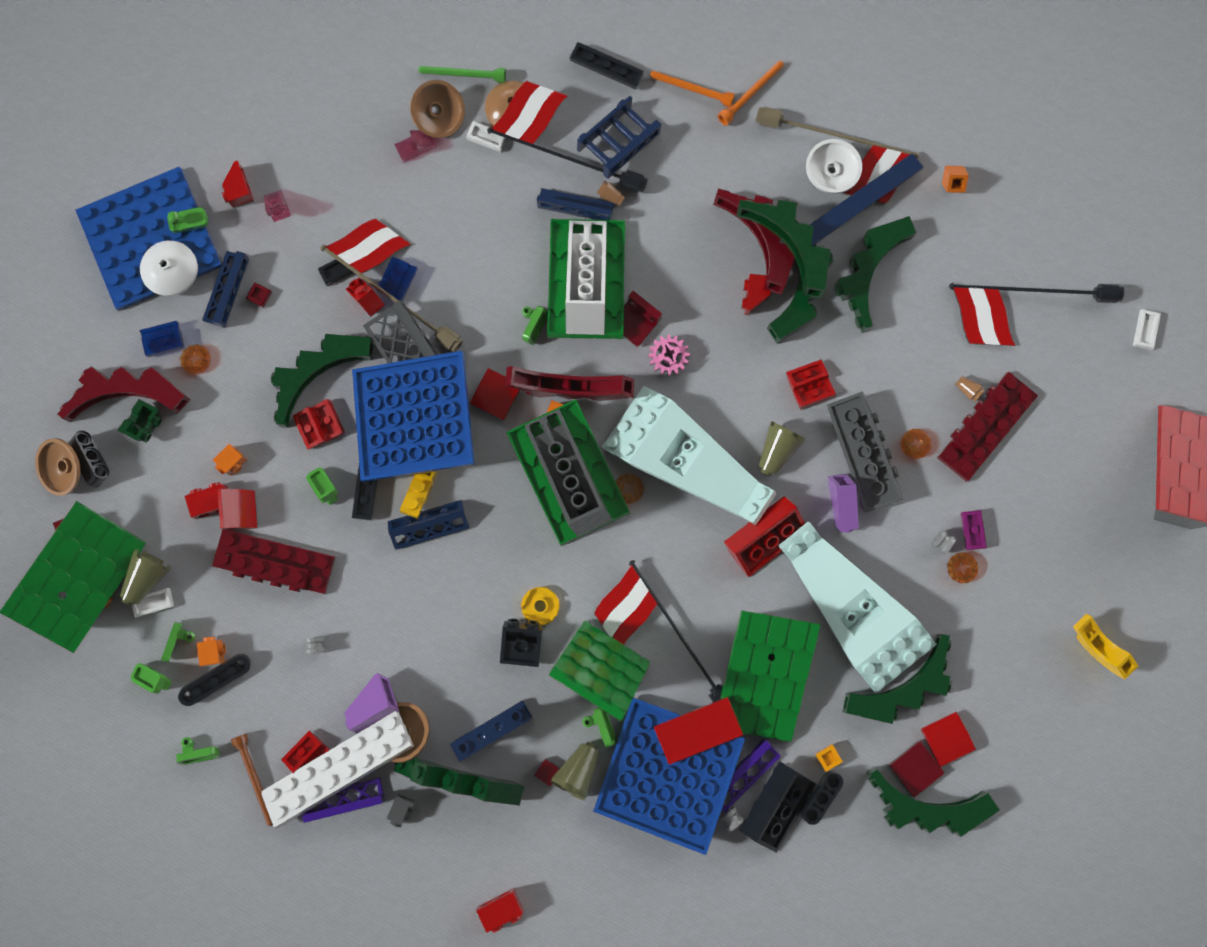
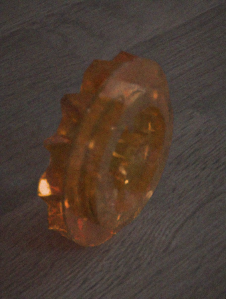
(199, 365)
(913, 451)
(638, 488)
(969, 573)

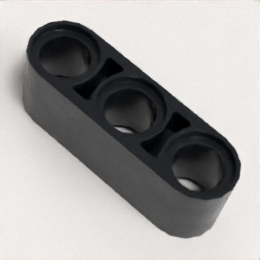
(91, 461)
(822, 787)

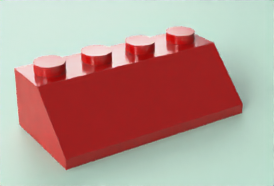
(758, 544)

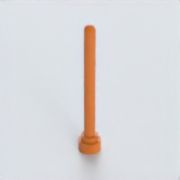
(725, 98)
(726, 115)

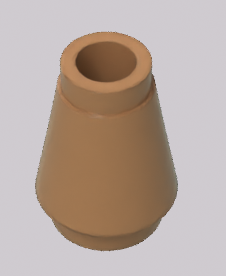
(610, 193)
(971, 389)

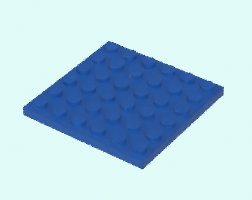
(134, 220)
(412, 416)
(666, 800)

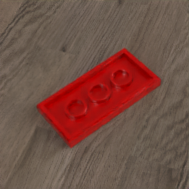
(698, 730)

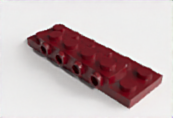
(986, 426)
(273, 562)

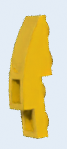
(418, 493)

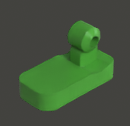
(187, 220)
(537, 321)
(322, 486)
(176, 633)
(150, 678)
(602, 719)
(192, 756)

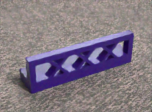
(742, 768)
(349, 805)

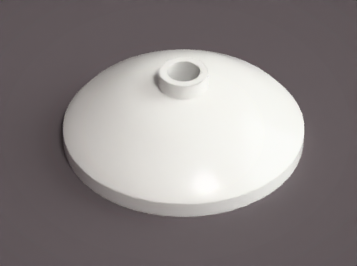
(838, 156)
(176, 275)

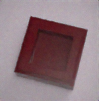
(259, 295)
(546, 771)

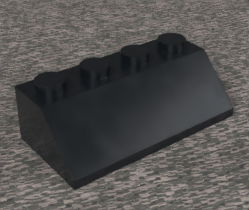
(777, 807)

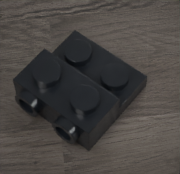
(521, 643)

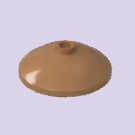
(498, 99)
(448, 104)
(57, 466)
(418, 728)

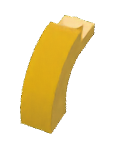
(1102, 649)

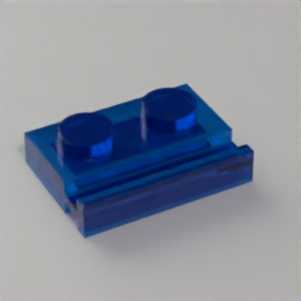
(397, 278)
(162, 339)

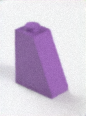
(844, 502)
(371, 704)

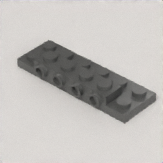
(865, 451)

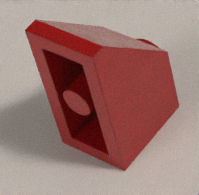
(236, 186)

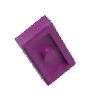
(973, 530)

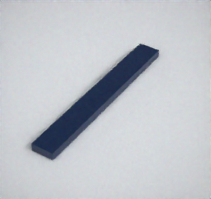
(865, 197)

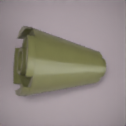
(778, 448)
(142, 576)
(577, 771)

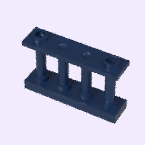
(624, 153)
(491, 730)

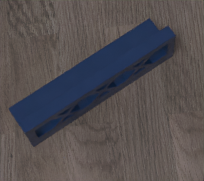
(574, 205)
(228, 291)
(427, 520)

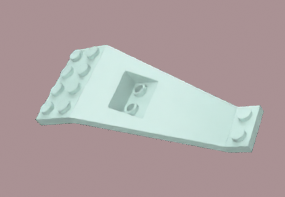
(657, 436)
(878, 637)

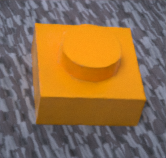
(828, 757)

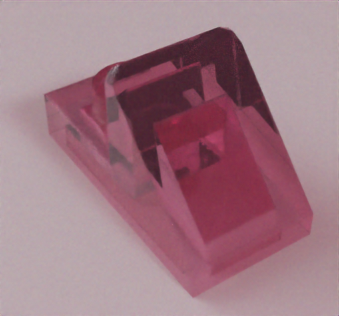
(414, 145)
(276, 206)

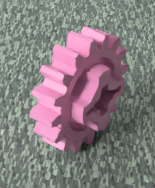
(676, 351)

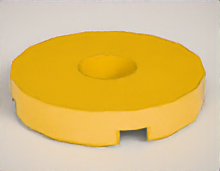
(543, 594)

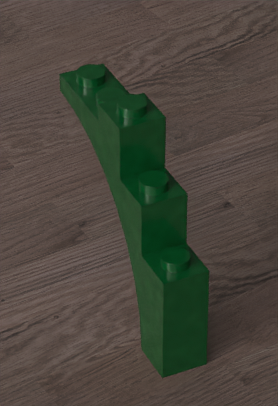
(797, 236)
(856, 286)
(796, 315)
(311, 364)
(909, 694)
(461, 782)
(959, 815)

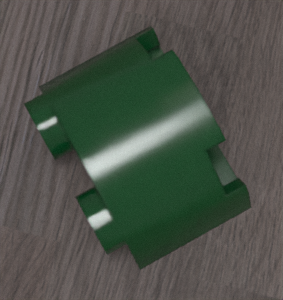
(141, 422)

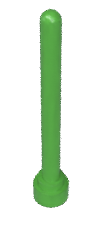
(497, 75)

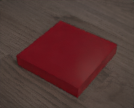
(916, 769)

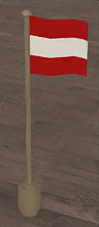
(875, 163)
(368, 248)

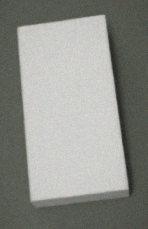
(479, 135)
(1146, 329)
(154, 603)

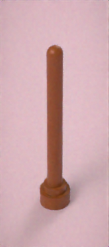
(241, 743)

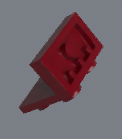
(639, 319)

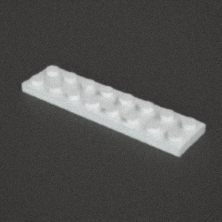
(336, 769)

